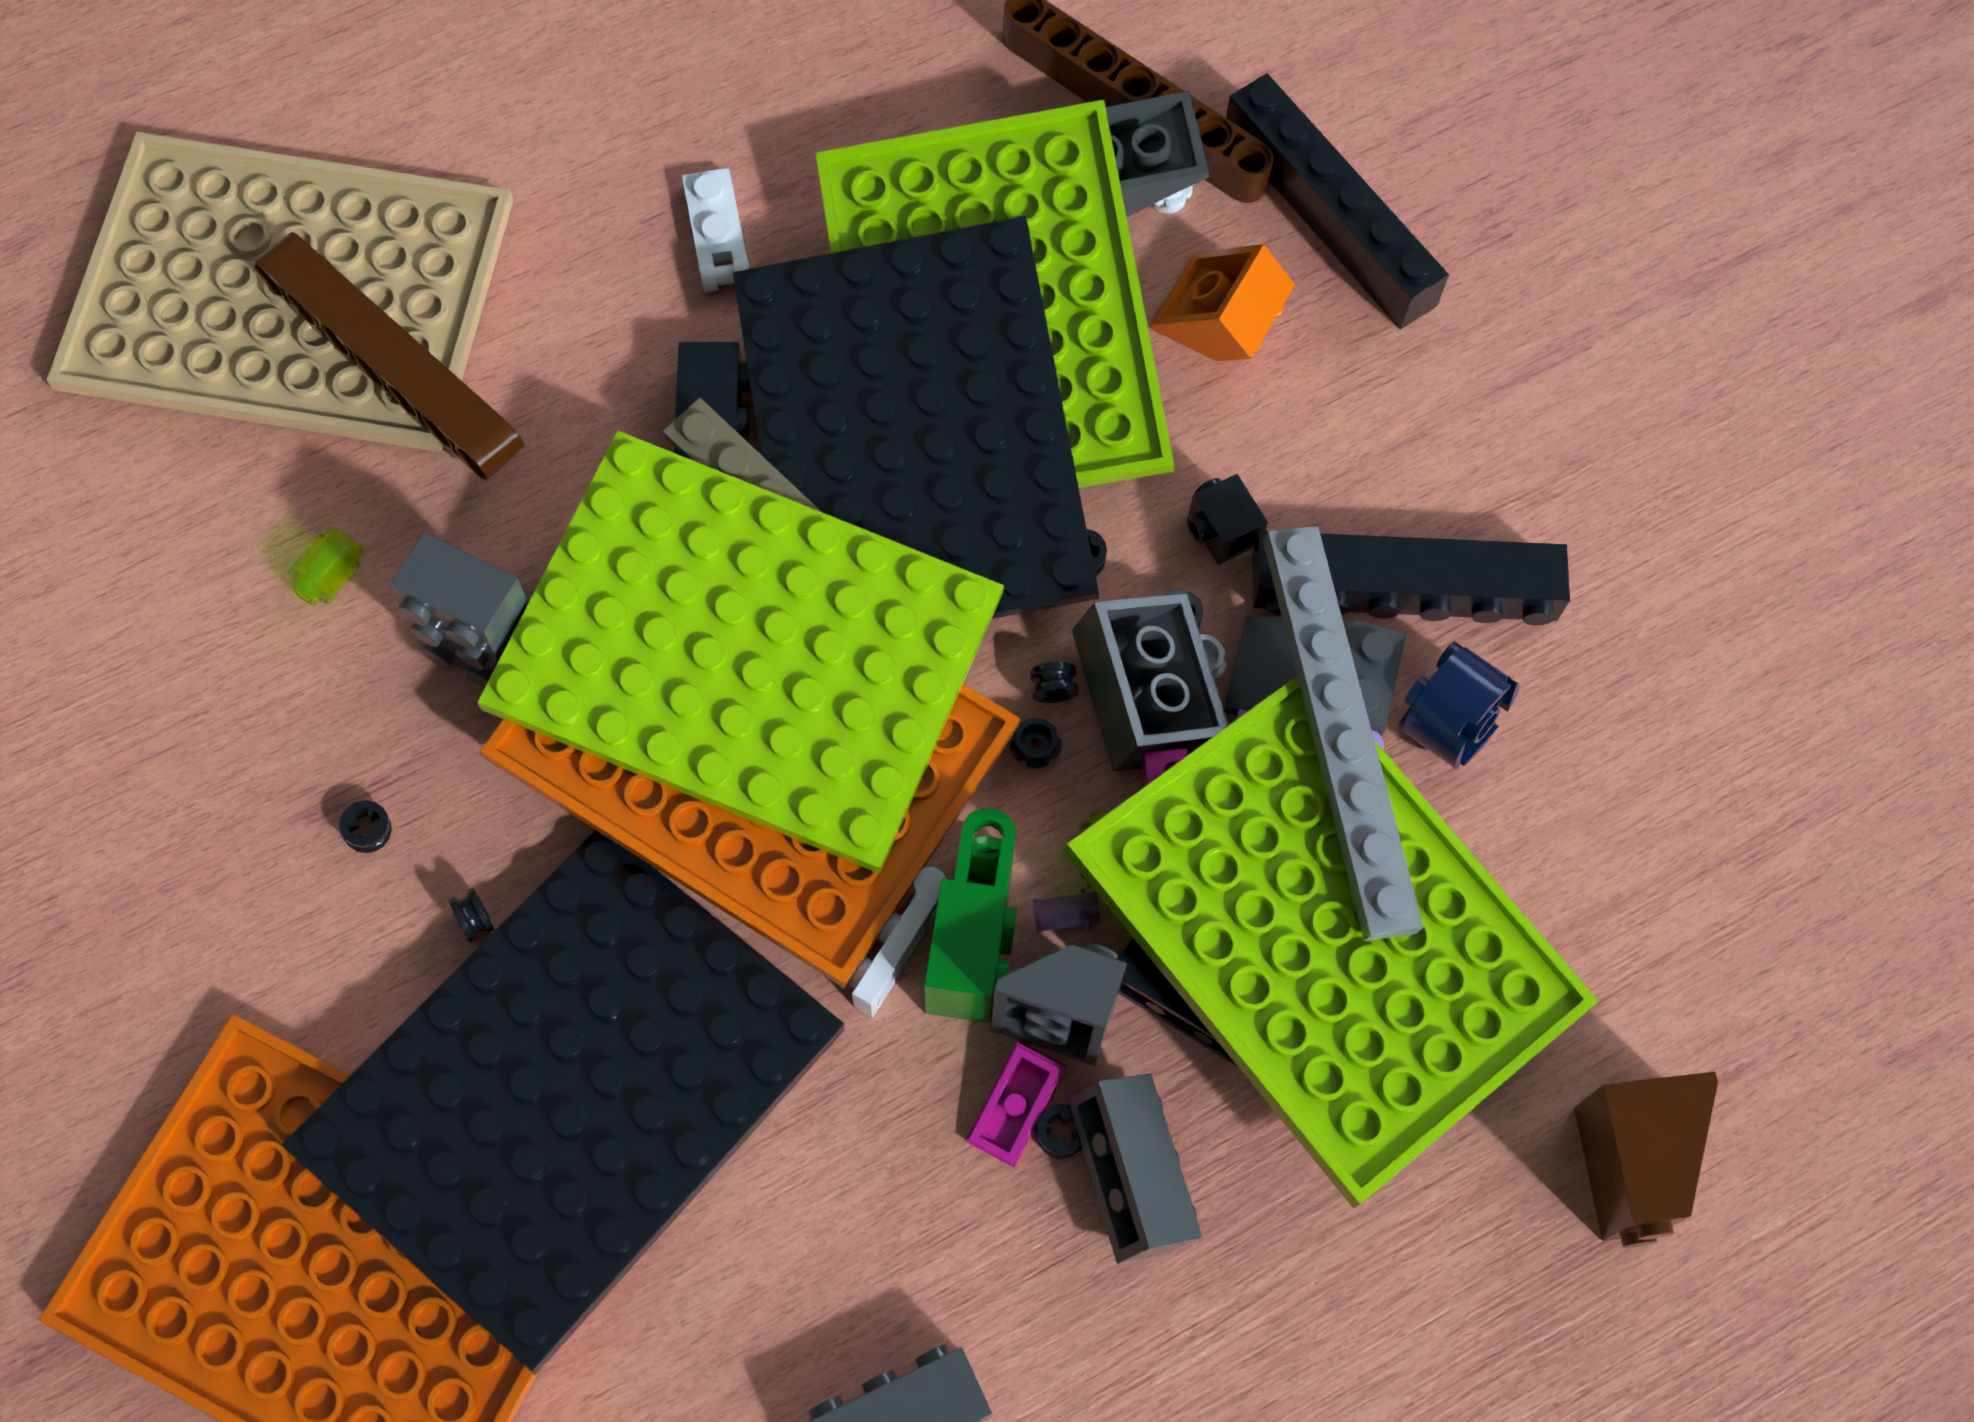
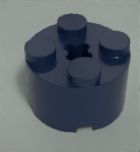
(1458, 705)

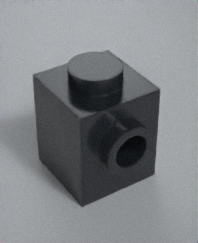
(1225, 518)

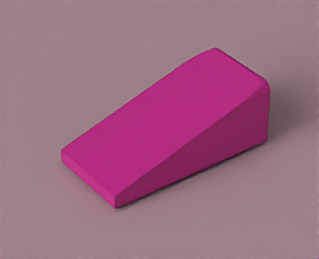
(1016, 1103)

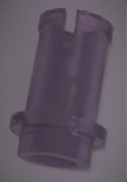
(1067, 911)

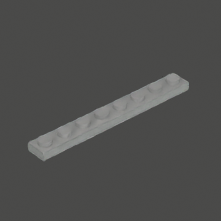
(1342, 735)

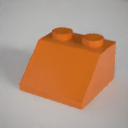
(1225, 302)

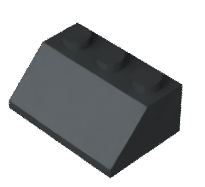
(1148, 677)
(1061, 1001)

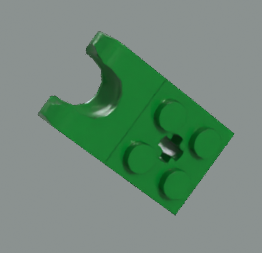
(973, 922)

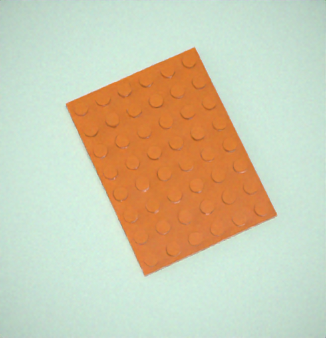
(772, 883)
(257, 1284)

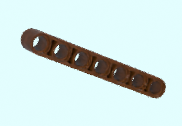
(1104, 72)
(389, 356)

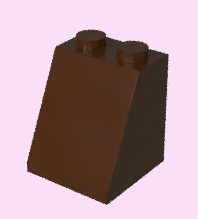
(1645, 1153)

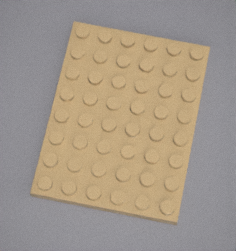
(192, 327)

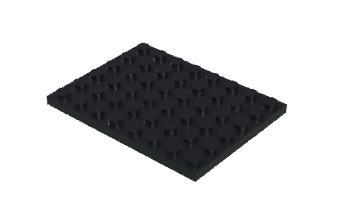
(925, 403)
(564, 1096)

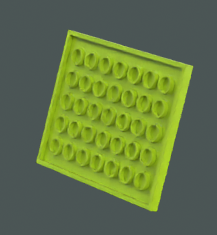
(1067, 184)
(744, 650)
(1251, 917)

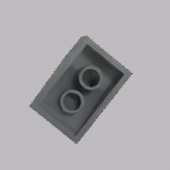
(1156, 148)
(1267, 664)

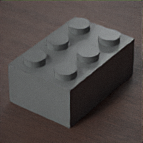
(458, 606)

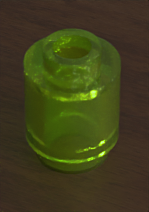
(325, 566)

